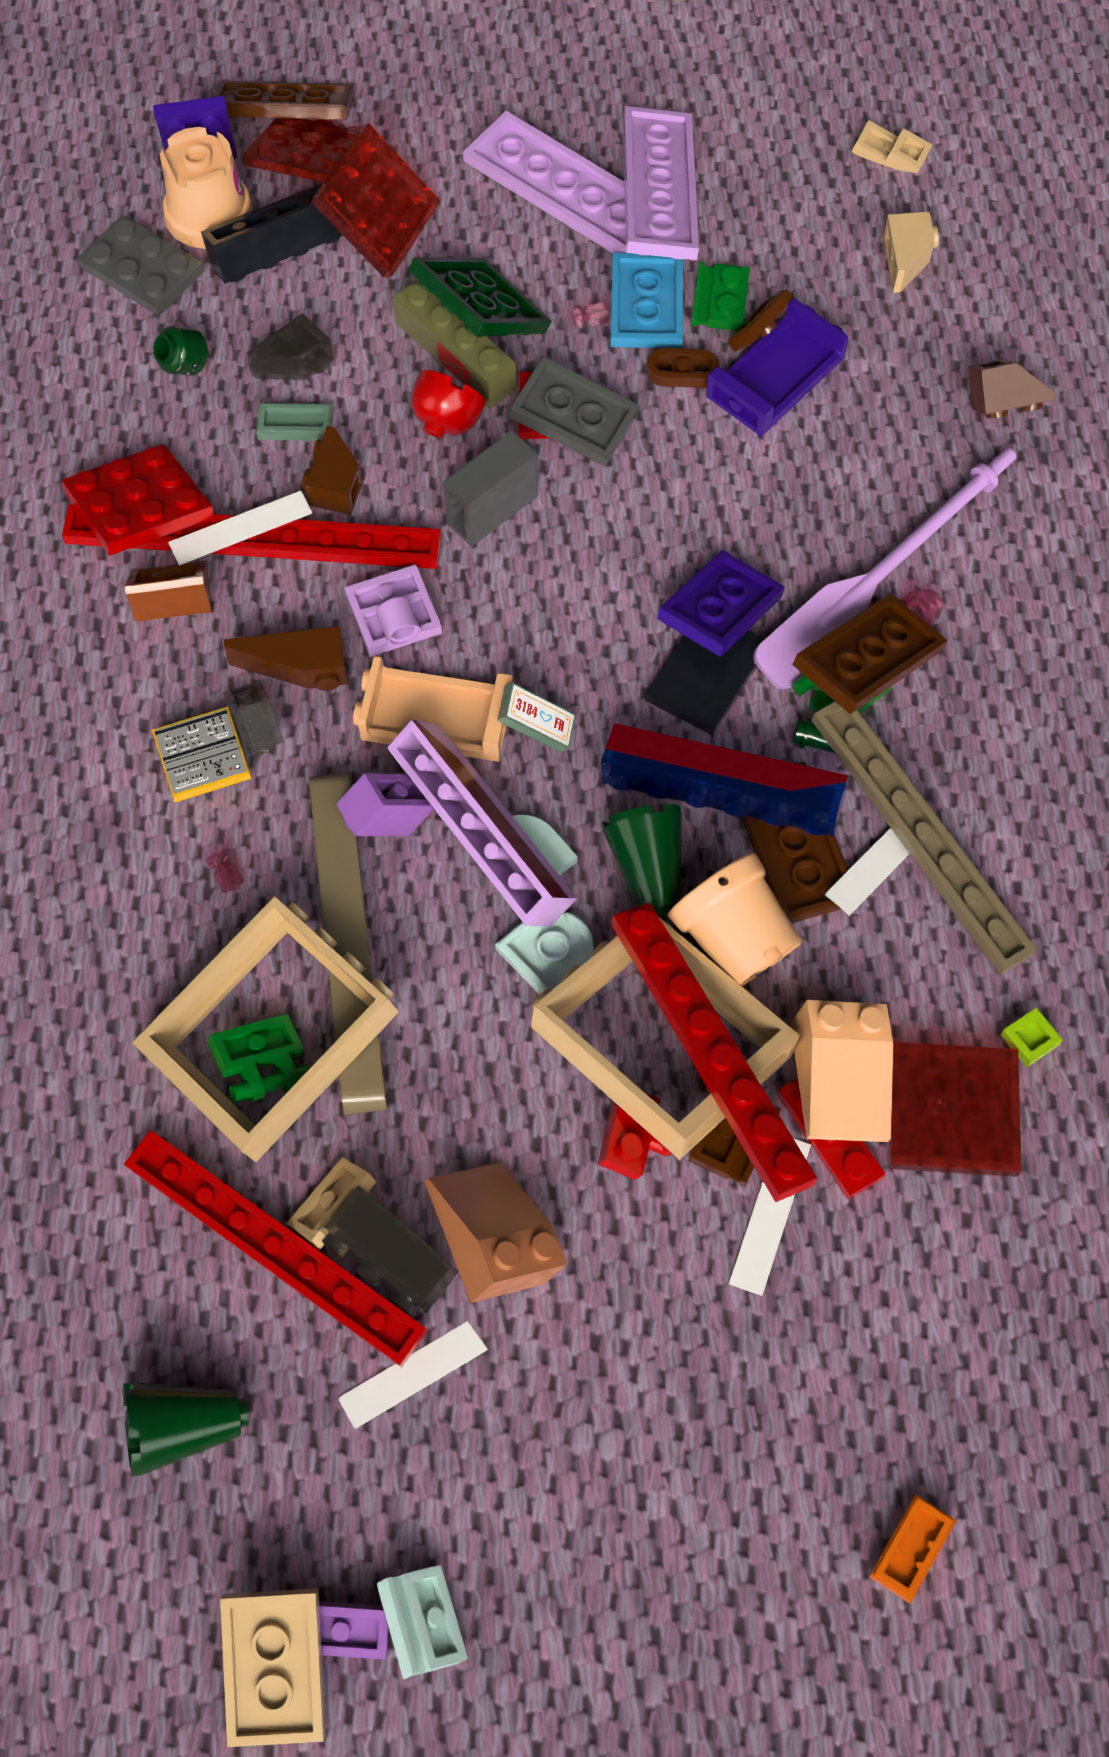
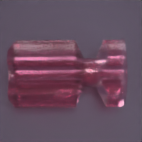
(594, 315)
(227, 874)

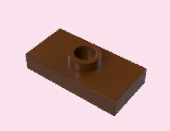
(761, 321)

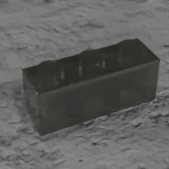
(387, 1251)

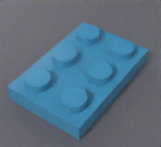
(646, 301)

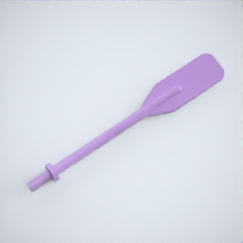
(847, 598)

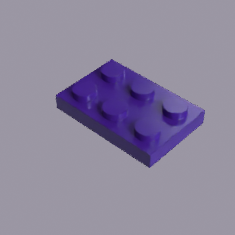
(205, 113)
(720, 603)

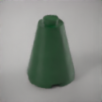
(648, 853)
(177, 1422)

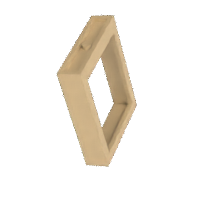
(212, 985)
(728, 999)

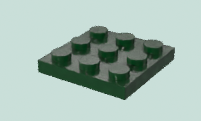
(479, 296)

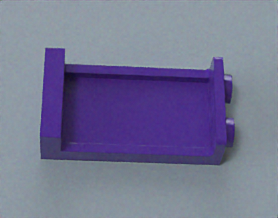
(779, 369)

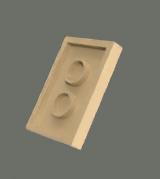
(272, 1667)

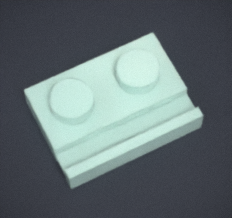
(422, 1621)

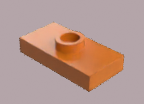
(912, 1548)

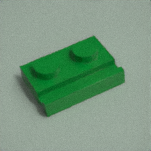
(720, 296)

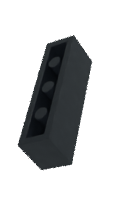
(267, 236)

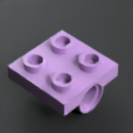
(392, 610)

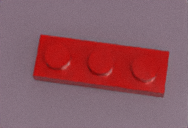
(846, 1160)

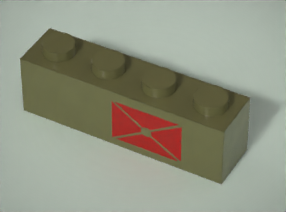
(443, 335)

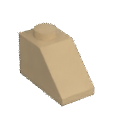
(908, 246)

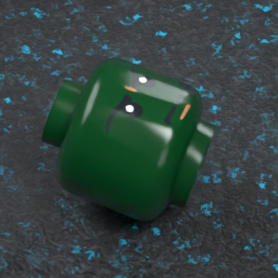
(181, 351)

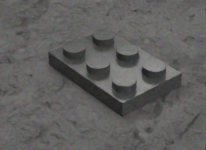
(140, 265)
(574, 411)

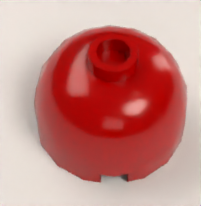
(444, 405)

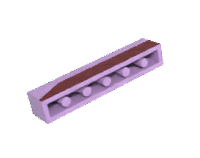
(482, 824)

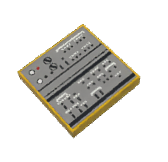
(201, 754)

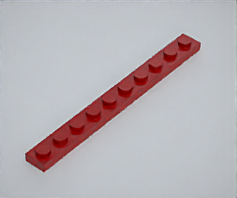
(304, 541)

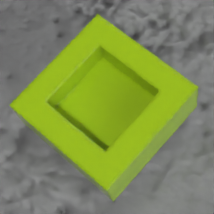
(1032, 1037)

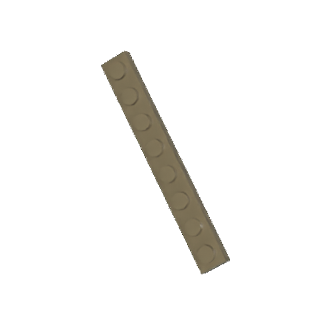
(925, 837)

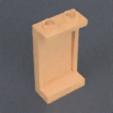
(460, 707)

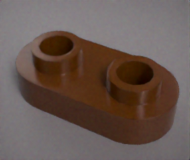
(682, 367)

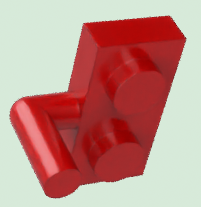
(627, 1144)

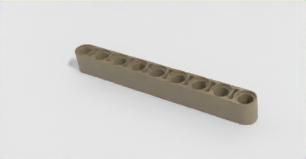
(346, 923)

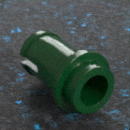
(808, 735)

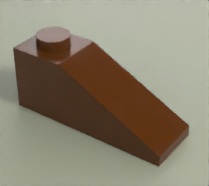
(298, 657)

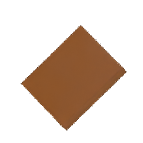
(169, 591)

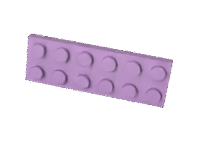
(552, 179)
(660, 183)

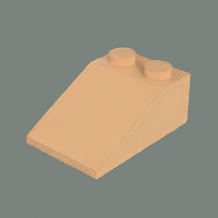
(845, 1070)

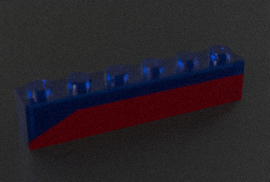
(724, 779)

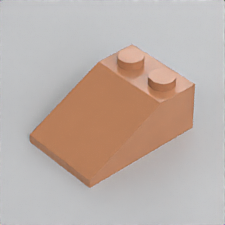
(494, 1232)

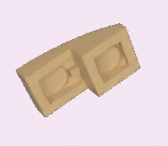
(899, 152)

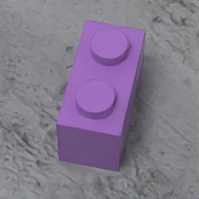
(384, 805)

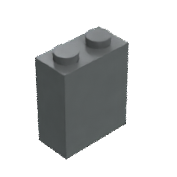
(491, 488)

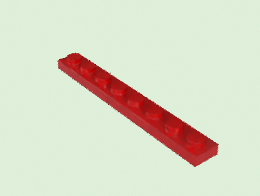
(714, 1053)
(276, 1248)

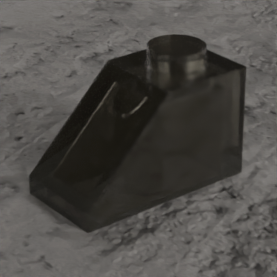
(292, 352)
(254, 718)

